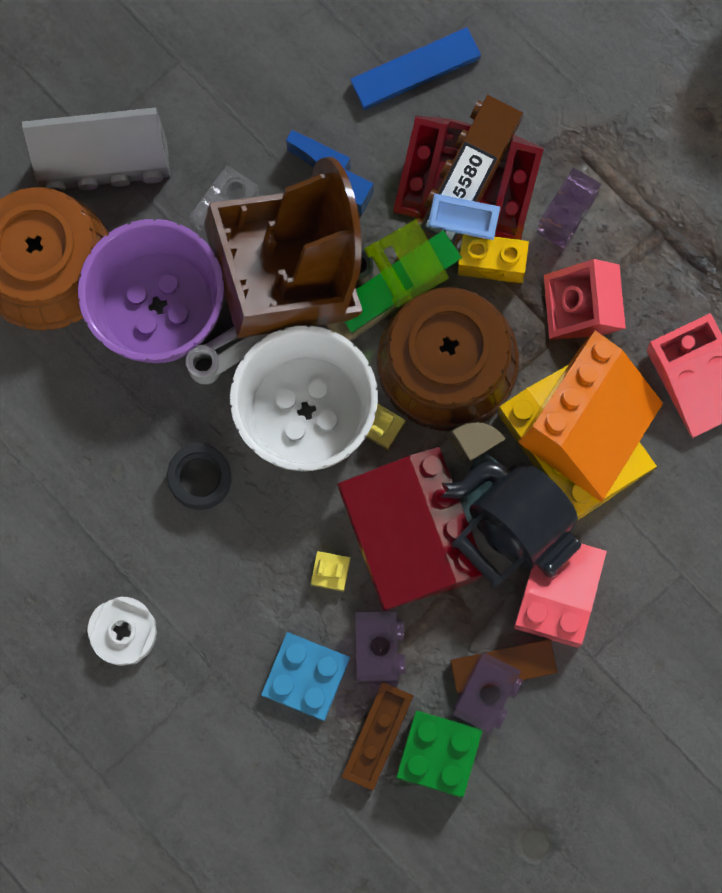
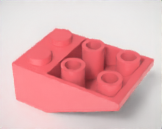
(692, 372)

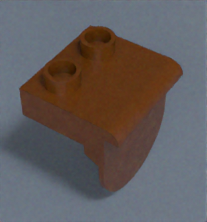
(290, 253)

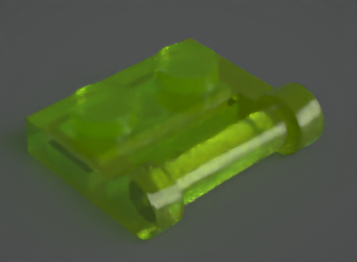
(416, 257)

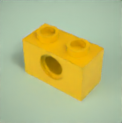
(494, 260)

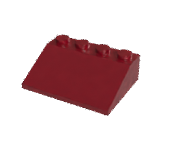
(409, 529)

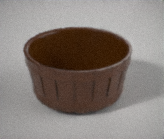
(445, 388)

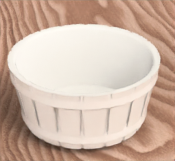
(300, 368)

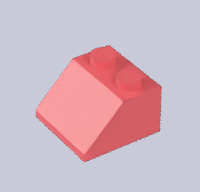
(584, 300)

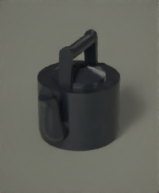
(520, 518)

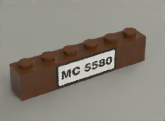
(477, 157)

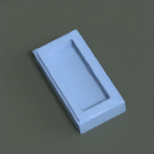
(464, 216)

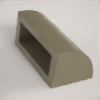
(473, 439)

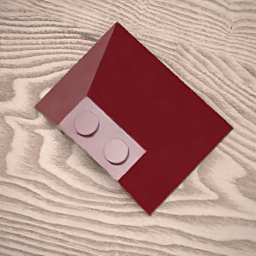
(510, 187)

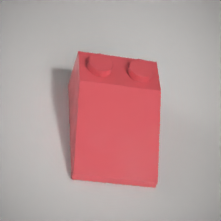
(562, 604)

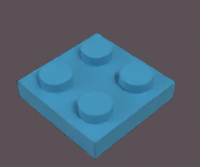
(305, 676)

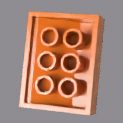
(593, 417)

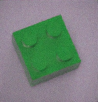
(439, 754)

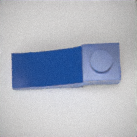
(312, 151)

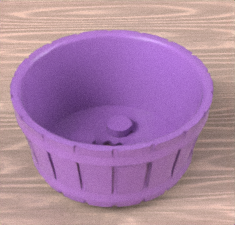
(146, 263)

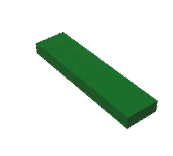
(375, 294)

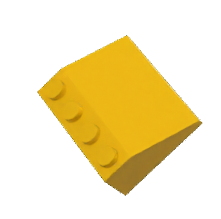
(519, 413)

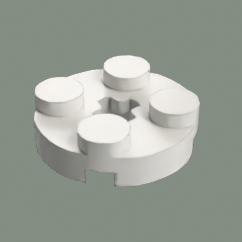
(113, 614)

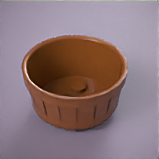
(42, 286)

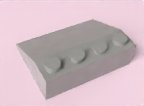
(98, 149)

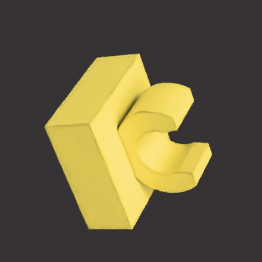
(385, 427)
(330, 571)

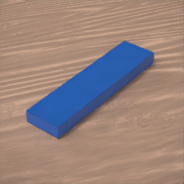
(415, 68)

